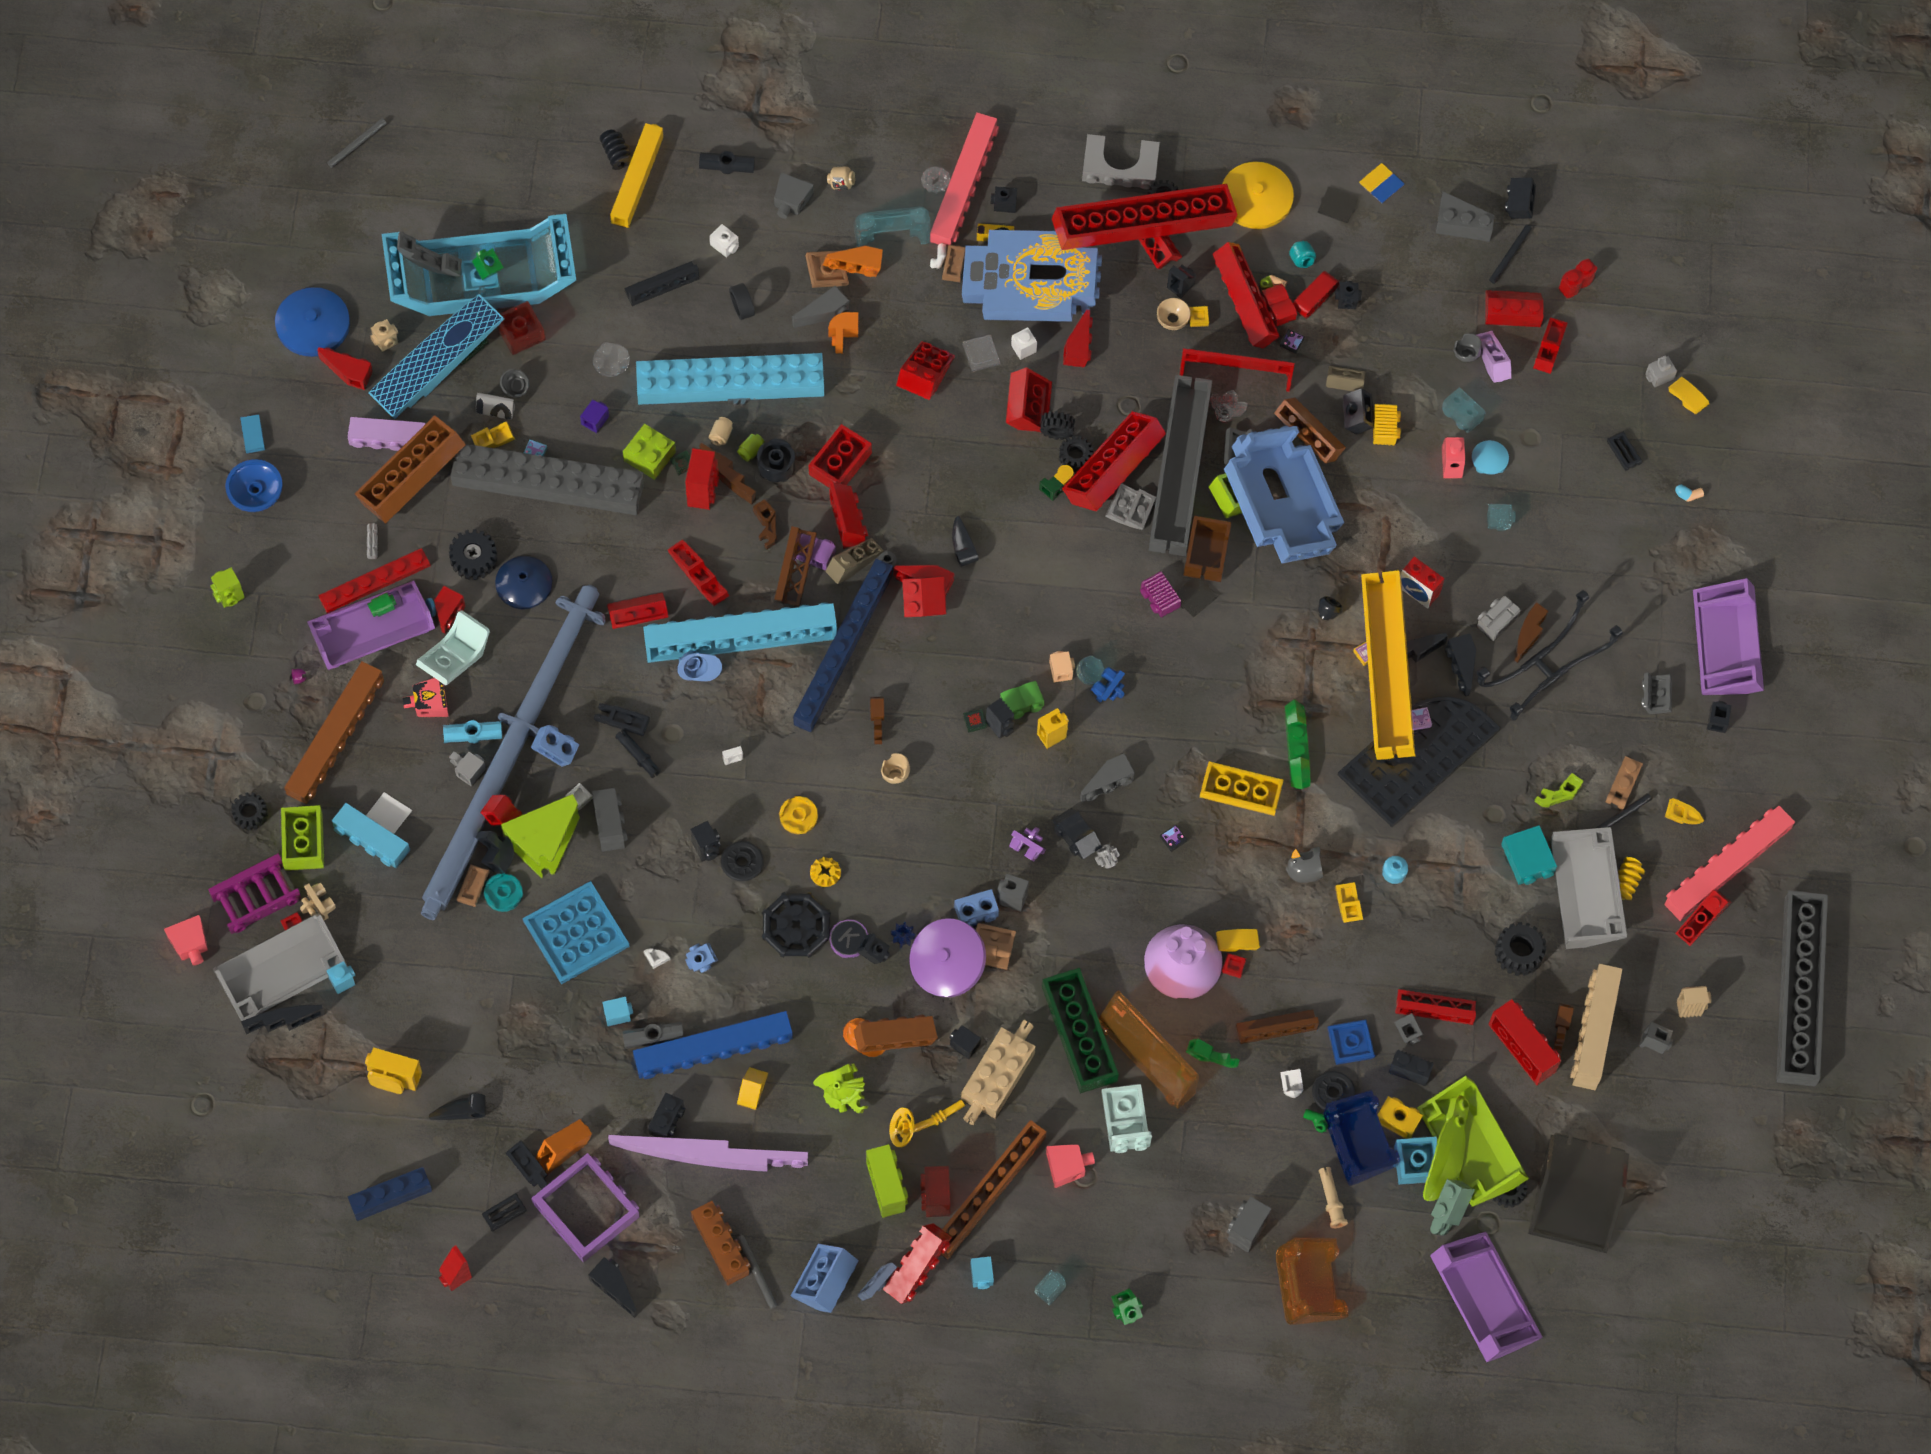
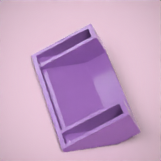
(1728, 638)
(1485, 1296)

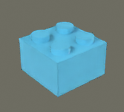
(1415, 1159)

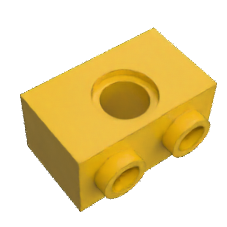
(1405, 1127)

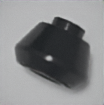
(1329, 608)

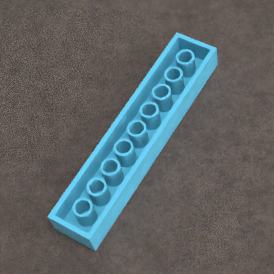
(730, 378)
(741, 632)

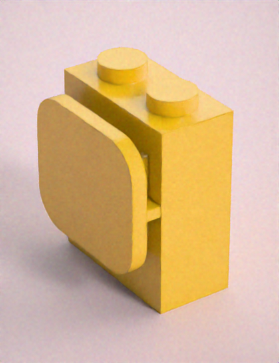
(392, 1071)

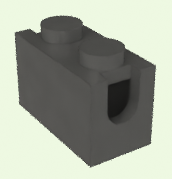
(1013, 892)

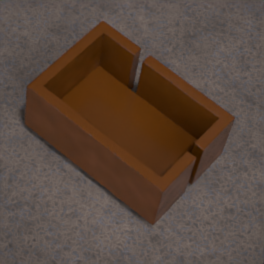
(1207, 548)

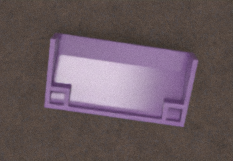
(356, 633)

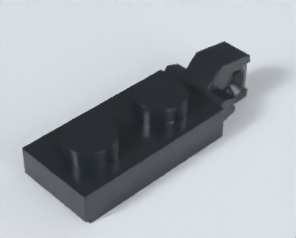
(527, 1165)

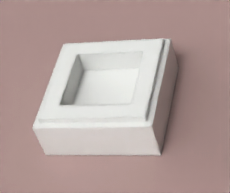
(732, 755)
(581, 795)

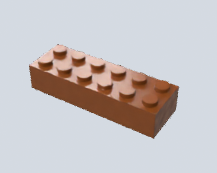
(410, 469)

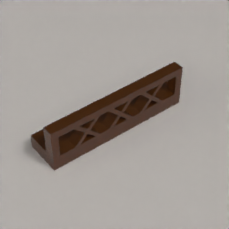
(788, 566)
(1277, 1026)

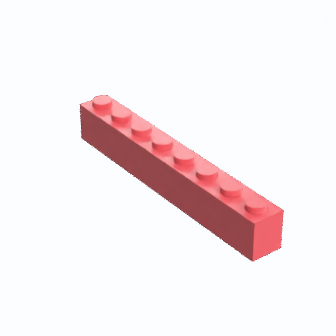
(963, 180)
(1729, 862)

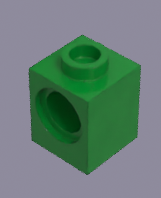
(494, 263)

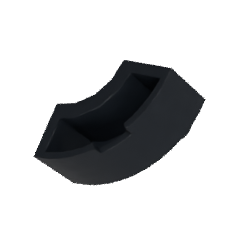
(1076, 833)

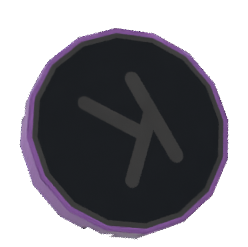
(847, 937)

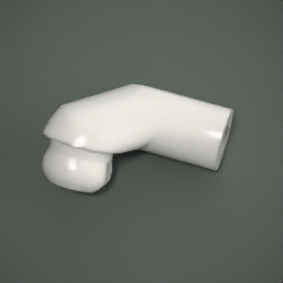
(941, 255)

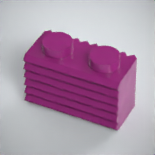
(1160, 594)

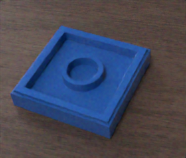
(1351, 1042)

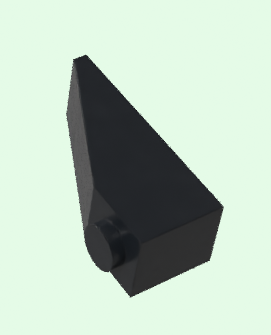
(609, 1279)

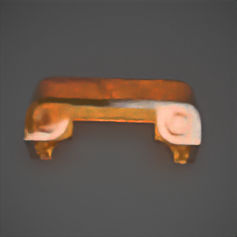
(1308, 1281)

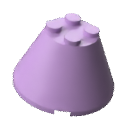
(1183, 961)

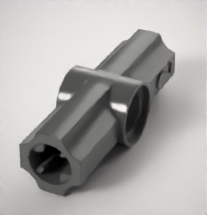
(639, 1037)

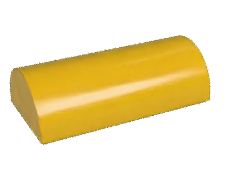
(1241, 788)

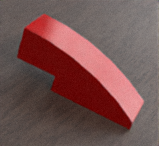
(1550, 345)

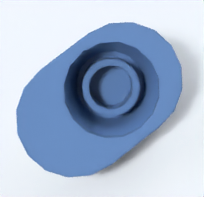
(699, 666)

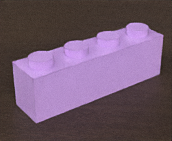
(381, 433)

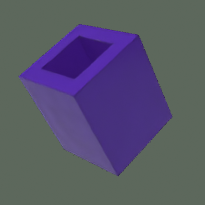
(594, 416)

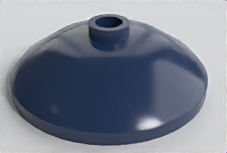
(523, 592)

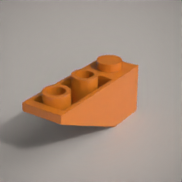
(860, 260)

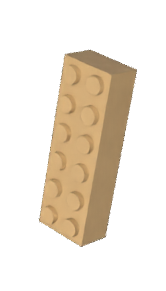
(1596, 1026)

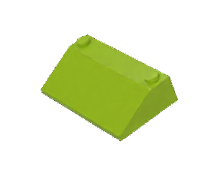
(1488, 1157)

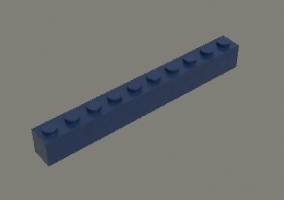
(843, 645)

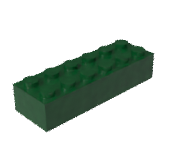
(1080, 1030)

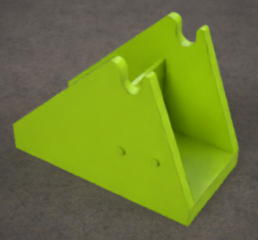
(544, 834)

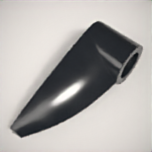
(963, 544)
(466, 1108)

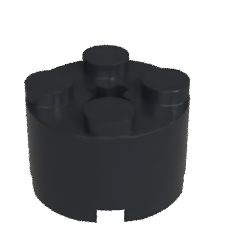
(770, 468)

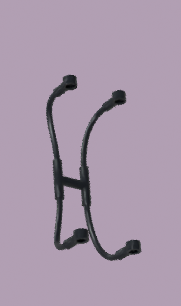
(1516, 708)

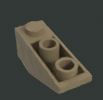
(853, 560)

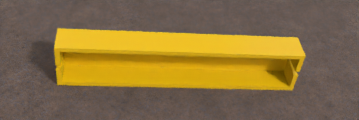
(1388, 665)

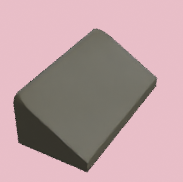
(1345, 378)

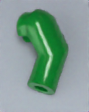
(1318, 1120)

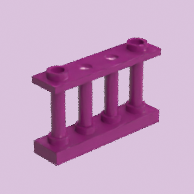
(254, 875)

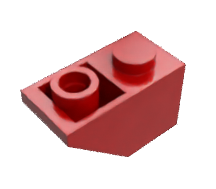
(447, 606)
(500, 810)

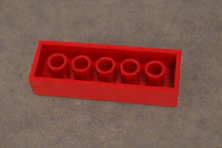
(1114, 461)

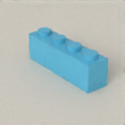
(370, 835)

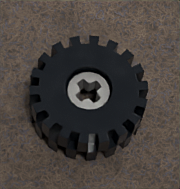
(478, 564)

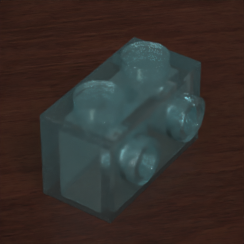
(1463, 410)

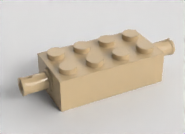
(998, 1072)

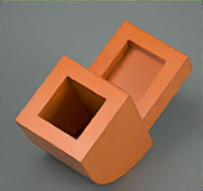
(842, 326)

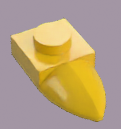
(1682, 813)

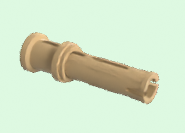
(1334, 1207)

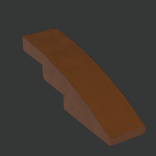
(731, 478)

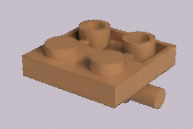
(997, 944)

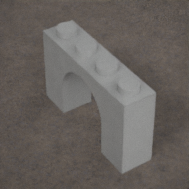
(1098, 171)

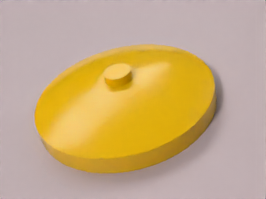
(1259, 194)

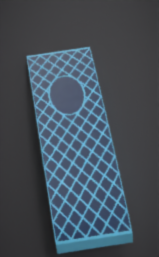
(436, 356)

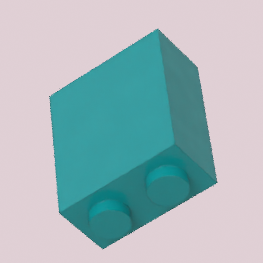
(1529, 855)

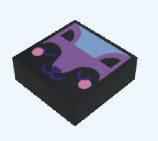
(1292, 341)
(1173, 838)

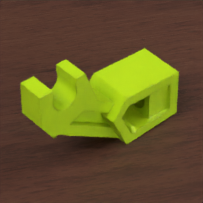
(1561, 795)

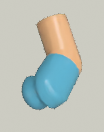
(1687, 494)

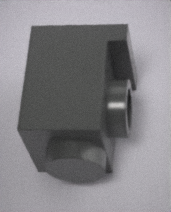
(1403, 1025)
(1656, 1038)

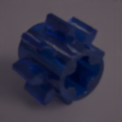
(898, 932)

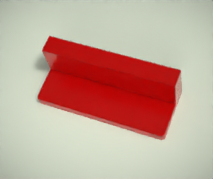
(637, 610)

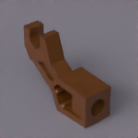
(770, 523)
(877, 716)
(1562, 1024)

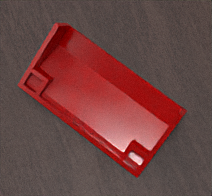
(1238, 361)

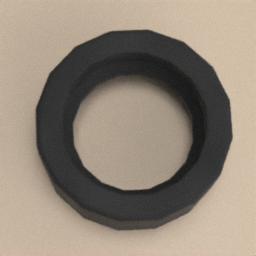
(742, 301)

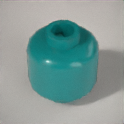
(1302, 254)

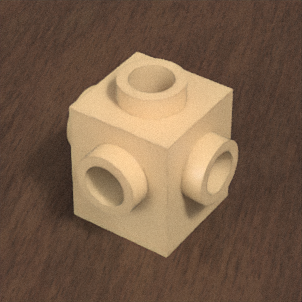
(384, 335)

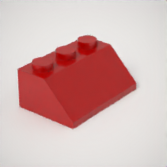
(1513, 308)
(1028, 400)
(847, 514)

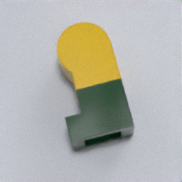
(1053, 487)

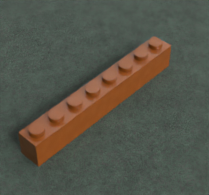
(334, 732)
(993, 1185)

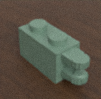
(1450, 1206)

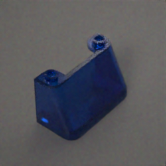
(1359, 1137)

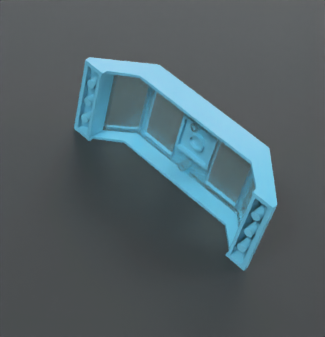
(534, 263)

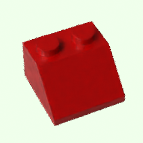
(924, 596)

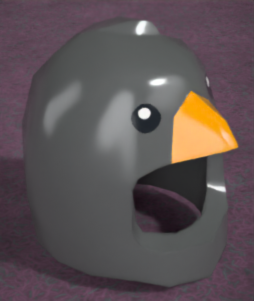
(1305, 866)

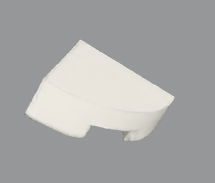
(656, 957)

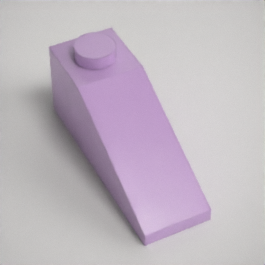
(1495, 358)

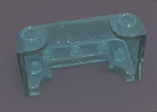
(913, 218)

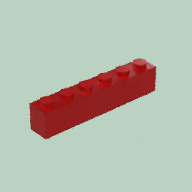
(1245, 295)

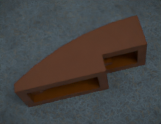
(1530, 630)

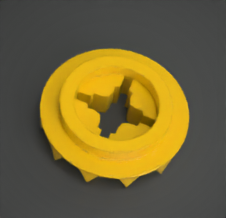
(824, 880)

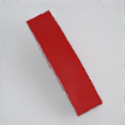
(698, 573)

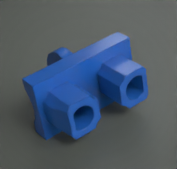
(1103, 691)

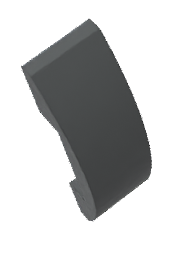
(426, 258)

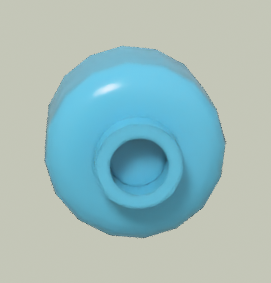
(1395, 869)

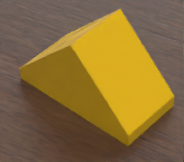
(752, 1088)

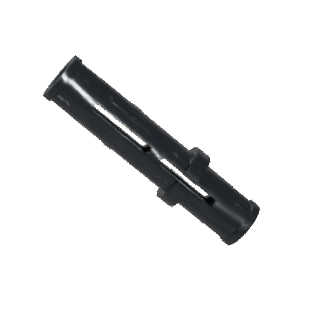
(643, 759)

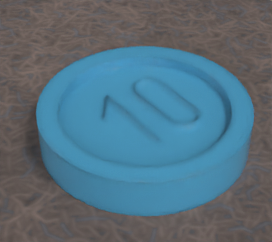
(431, 606)

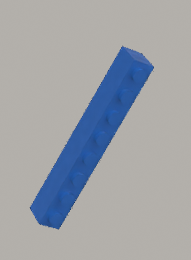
(712, 1045)

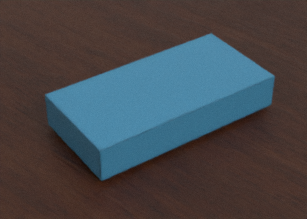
(252, 433)

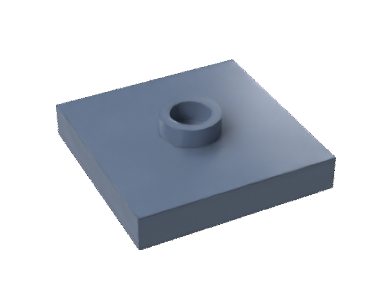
(877, 1282)

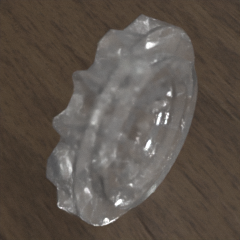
(933, 173)

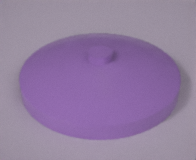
(947, 958)

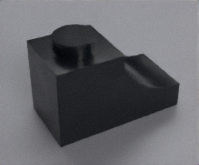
(1180, 280)

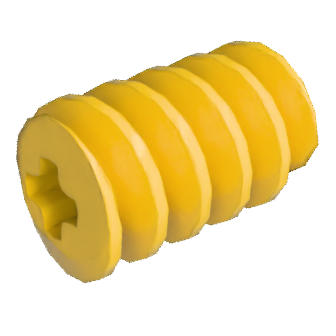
(1628, 877)

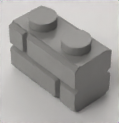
(1498, 618)

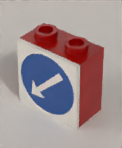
(1421, 582)

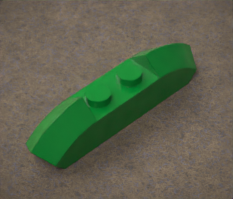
(1297, 745)

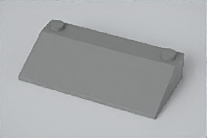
(1588, 887)
(279, 967)

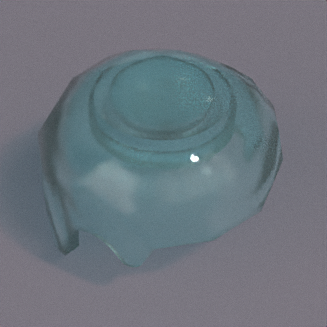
(1089, 670)

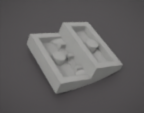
(1130, 507)

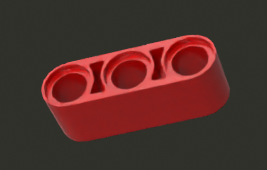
(1315, 294)

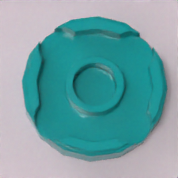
(503, 892)

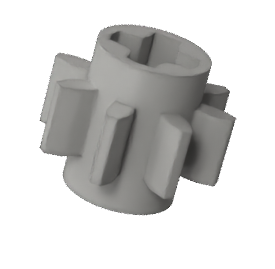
(1107, 856)

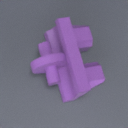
(1034, 849)

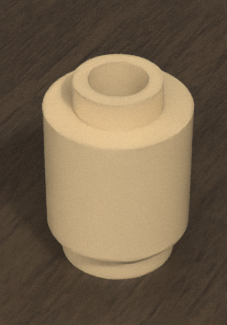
(721, 431)

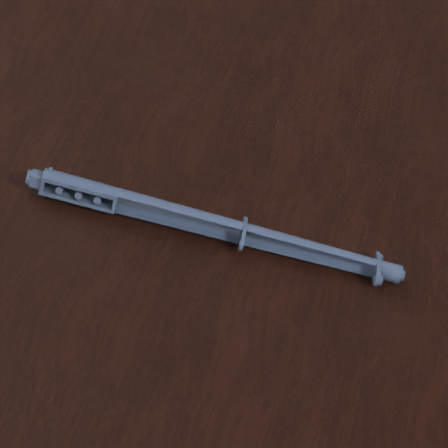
(521, 726)

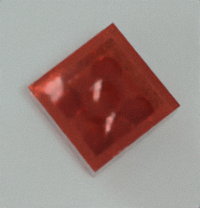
(521, 328)
(937, 1191)

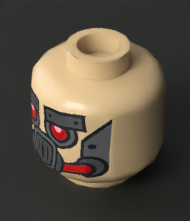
(841, 178)

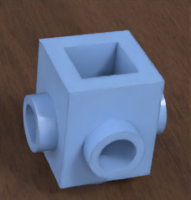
(707, 954)

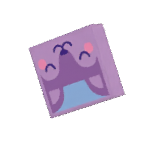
(1421, 719)

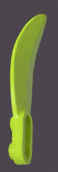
(1449, 1149)

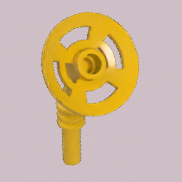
(907, 1127)

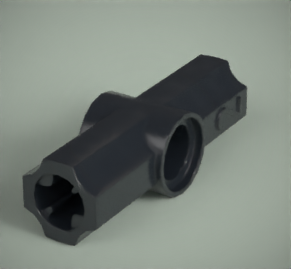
(737, 163)

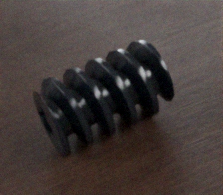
(615, 149)

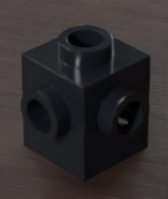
(1348, 295)

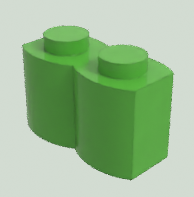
(1023, 699)

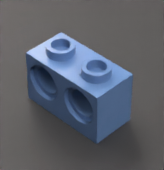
(554, 749)
(974, 903)

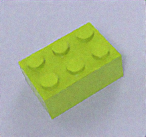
(302, 838)
(886, 1180)

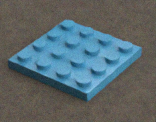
(576, 932)

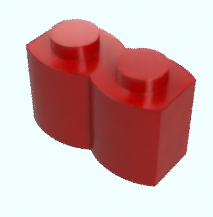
(1577, 278)
(1279, 304)

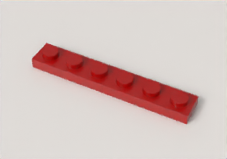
(374, 580)

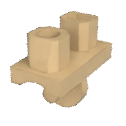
(322, 907)

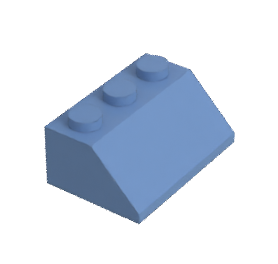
(824, 1277)

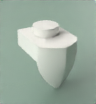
(1292, 1083)

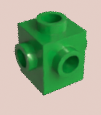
(1127, 1307)

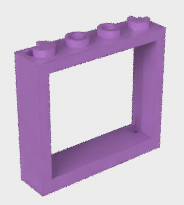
(586, 1252)

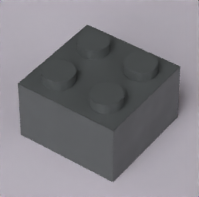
(1249, 1224)

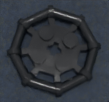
(796, 914)

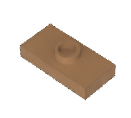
(954, 263)
(472, 885)

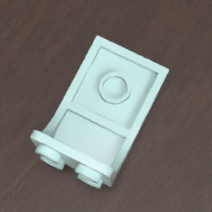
(456, 650)
(1126, 1118)

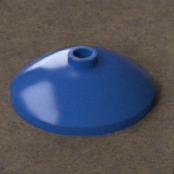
(253, 476)

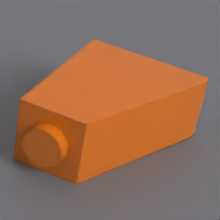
(563, 1145)

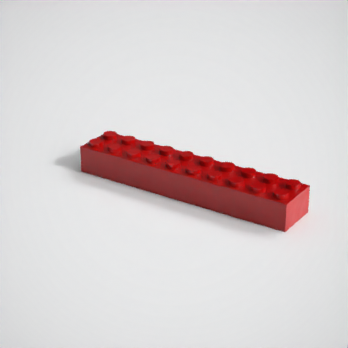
(1144, 216)

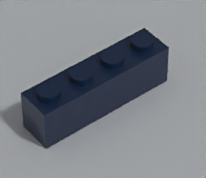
(390, 1193)

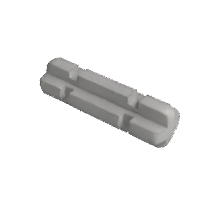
(372, 541)

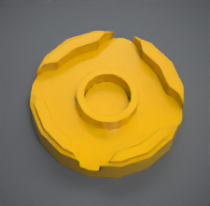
(798, 815)

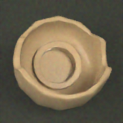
(895, 769)

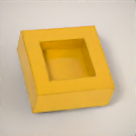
(1199, 316)

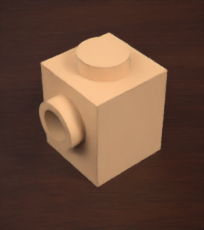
(1061, 666)

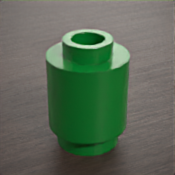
(382, 604)

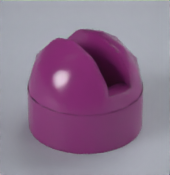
(297, 676)

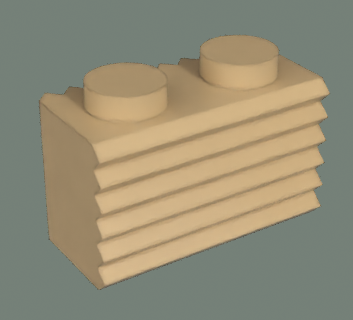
(1693, 1001)

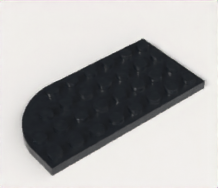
(1399, 784)

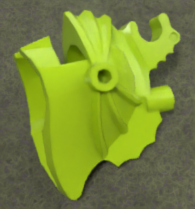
(842, 1088)

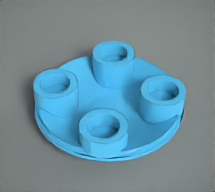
(1490, 457)

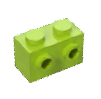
(226, 588)

